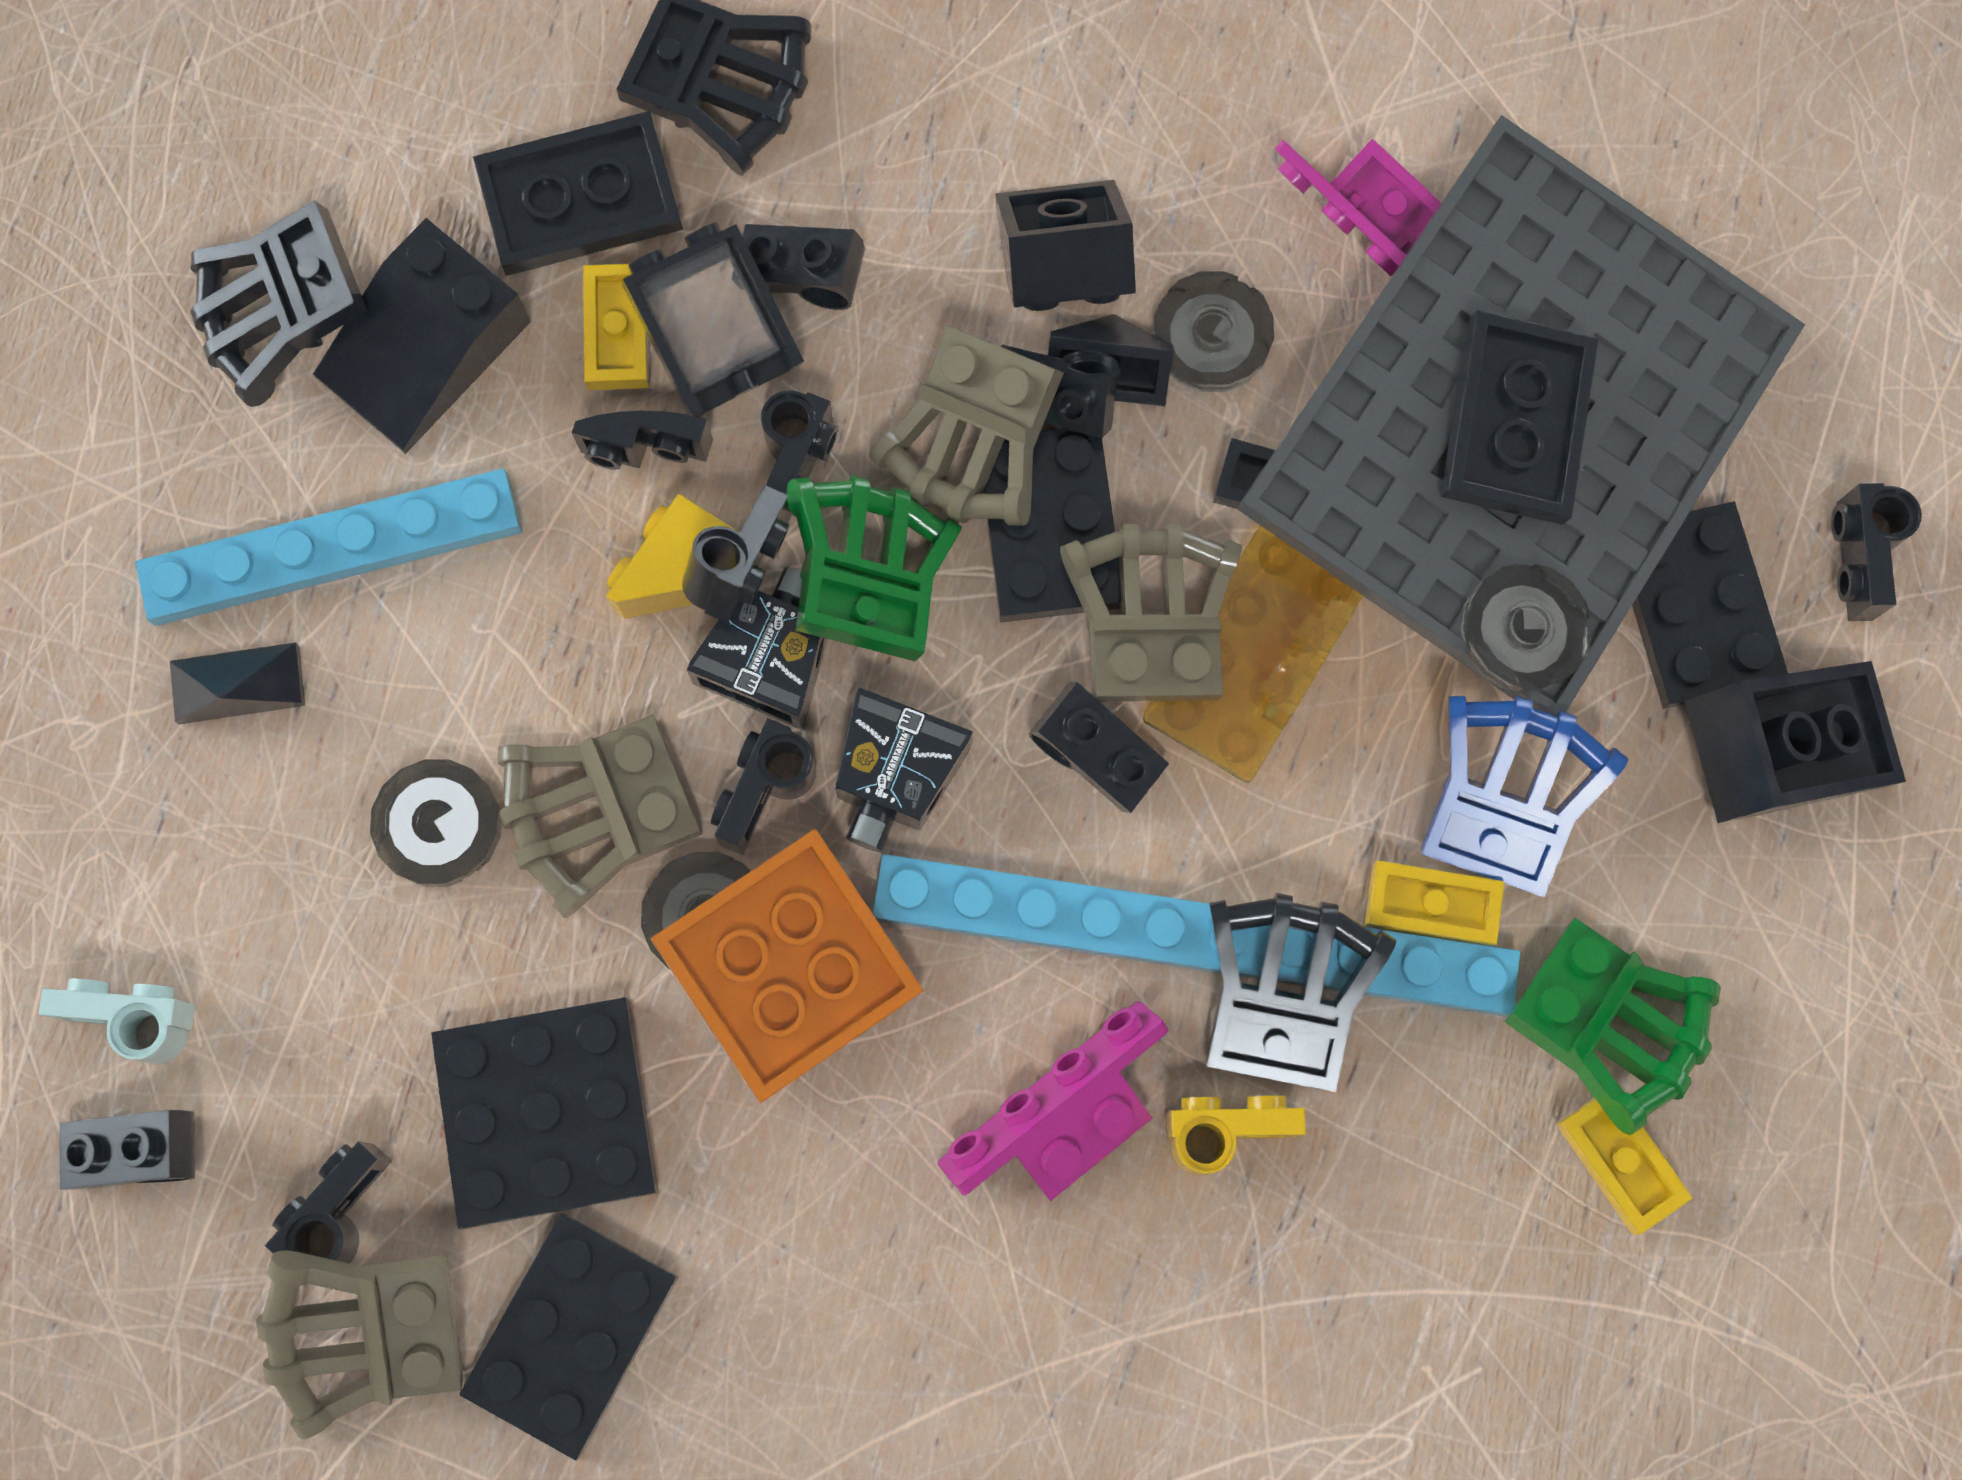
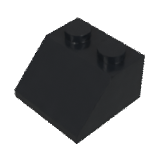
(1066, 244)

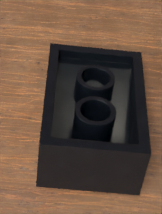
(425, 336)
(1794, 740)

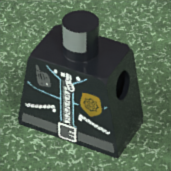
(762, 657)
(895, 766)

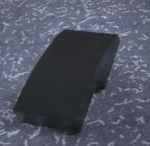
(624, 436)

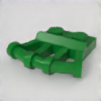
(855, 597)
(1577, 997)

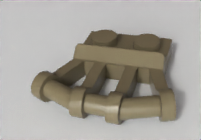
(989, 390)
(1153, 654)
(636, 793)
(405, 1330)

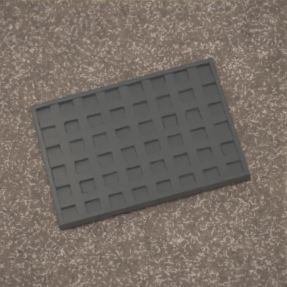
(1670, 389)

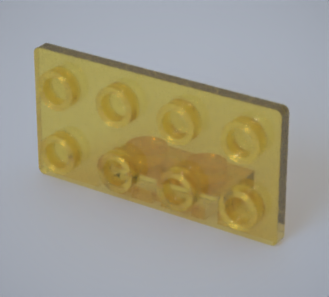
(1273, 640)

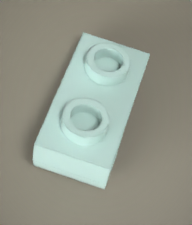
(91, 1003)

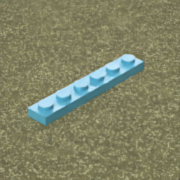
(327, 547)

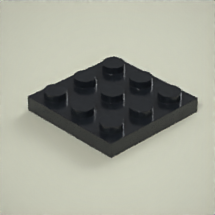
(543, 1113)

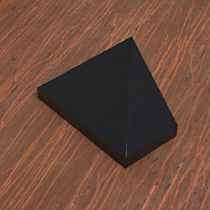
(1141, 356)
(237, 683)

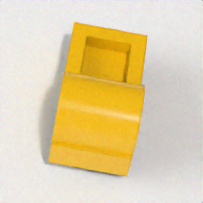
(1262, 1119)

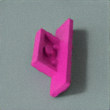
(1369, 195)
(1066, 1116)

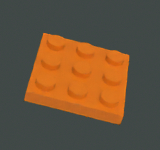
(787, 965)

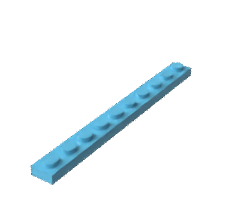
(1175, 933)

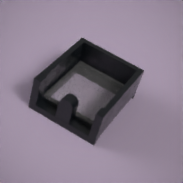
(711, 318)

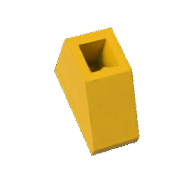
(655, 573)

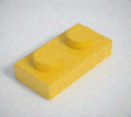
(613, 334)
(1434, 903)
(1625, 1167)

